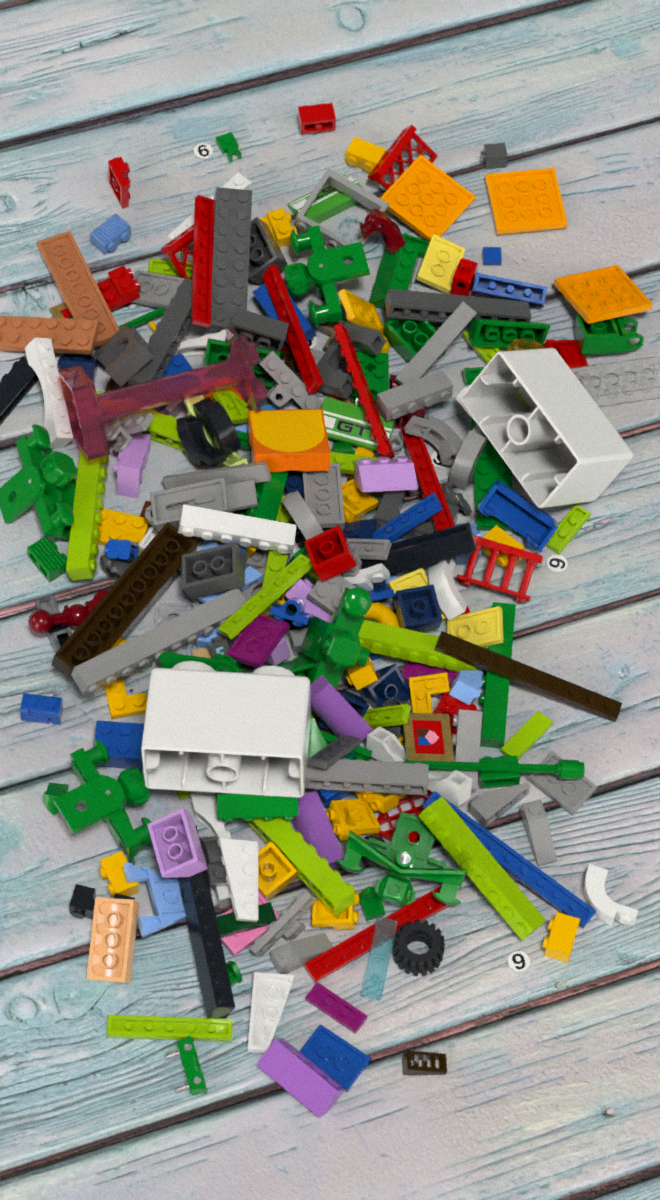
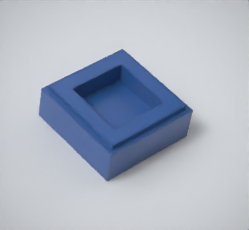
(492, 256)

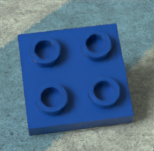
(283, 612)

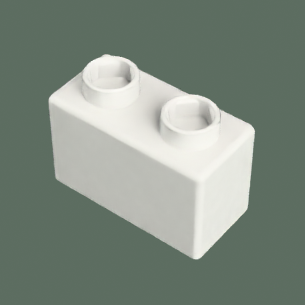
(561, 445)
(227, 730)

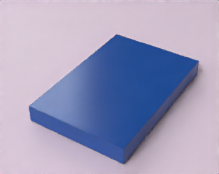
(335, 1056)

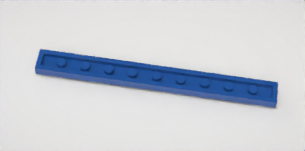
(525, 871)

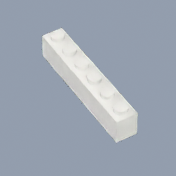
(237, 528)

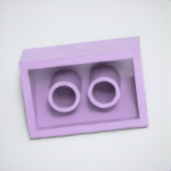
(385, 474)
(177, 845)

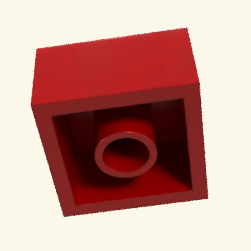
(330, 553)

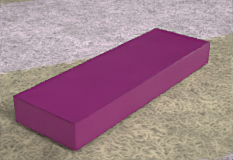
(336, 1008)

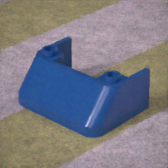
(518, 514)

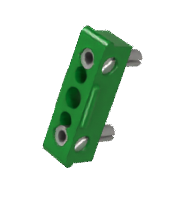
(192, 1067)

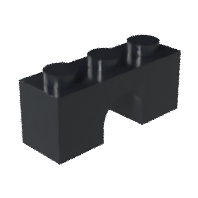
(83, 901)

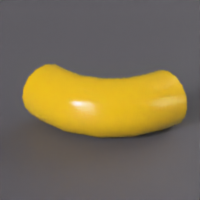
(382, 614)

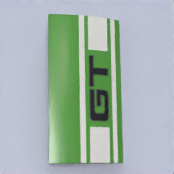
(326, 205)
(348, 424)

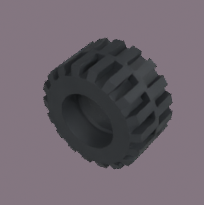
(418, 962)

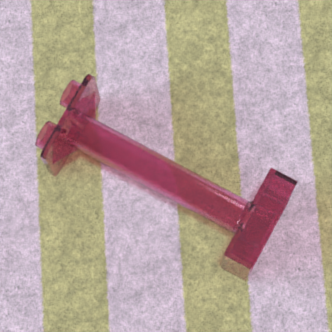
(90, 410)

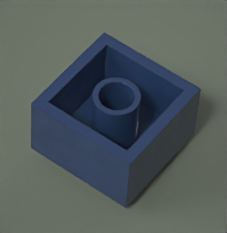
(418, 608)

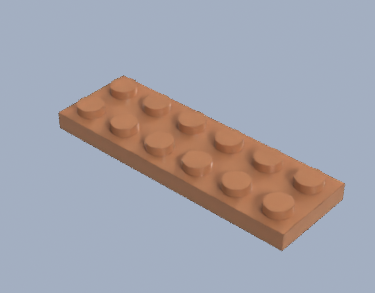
(66, 334)

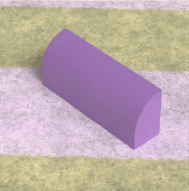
(336, 711)
(316, 828)
(300, 1077)

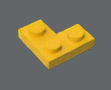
(424, 687)
(122, 705)

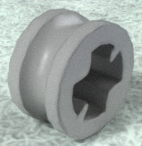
(397, 440)

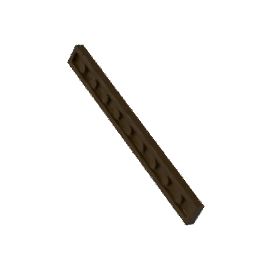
(528, 676)

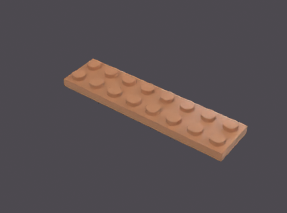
(77, 283)

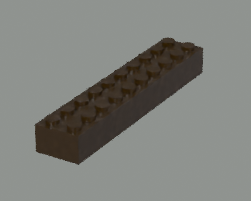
(126, 600)

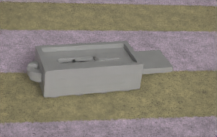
(210, 494)

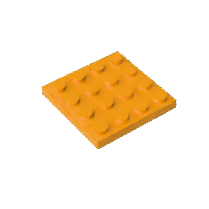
(427, 199)
(525, 201)
(603, 294)

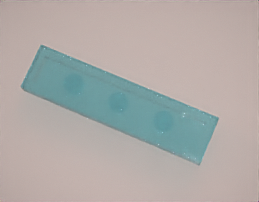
(379, 958)

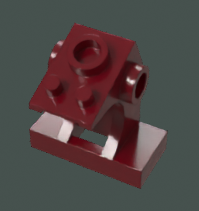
(389, 230)

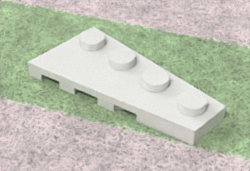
(241, 867)
(267, 1005)

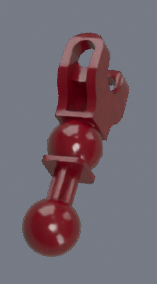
(42, 621)

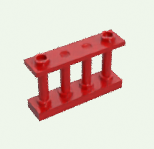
(513, 555)

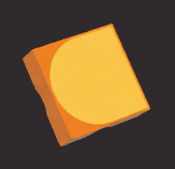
(289, 439)

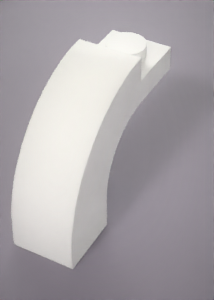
(368, 576)
(447, 594)
(598, 899)

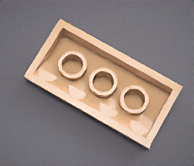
(113, 940)

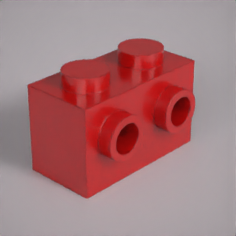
(316, 118)

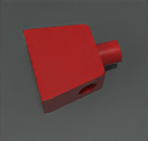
(465, 274)

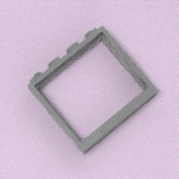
(349, 189)

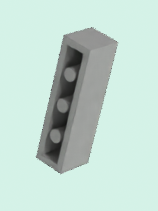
(414, 395)
(467, 740)

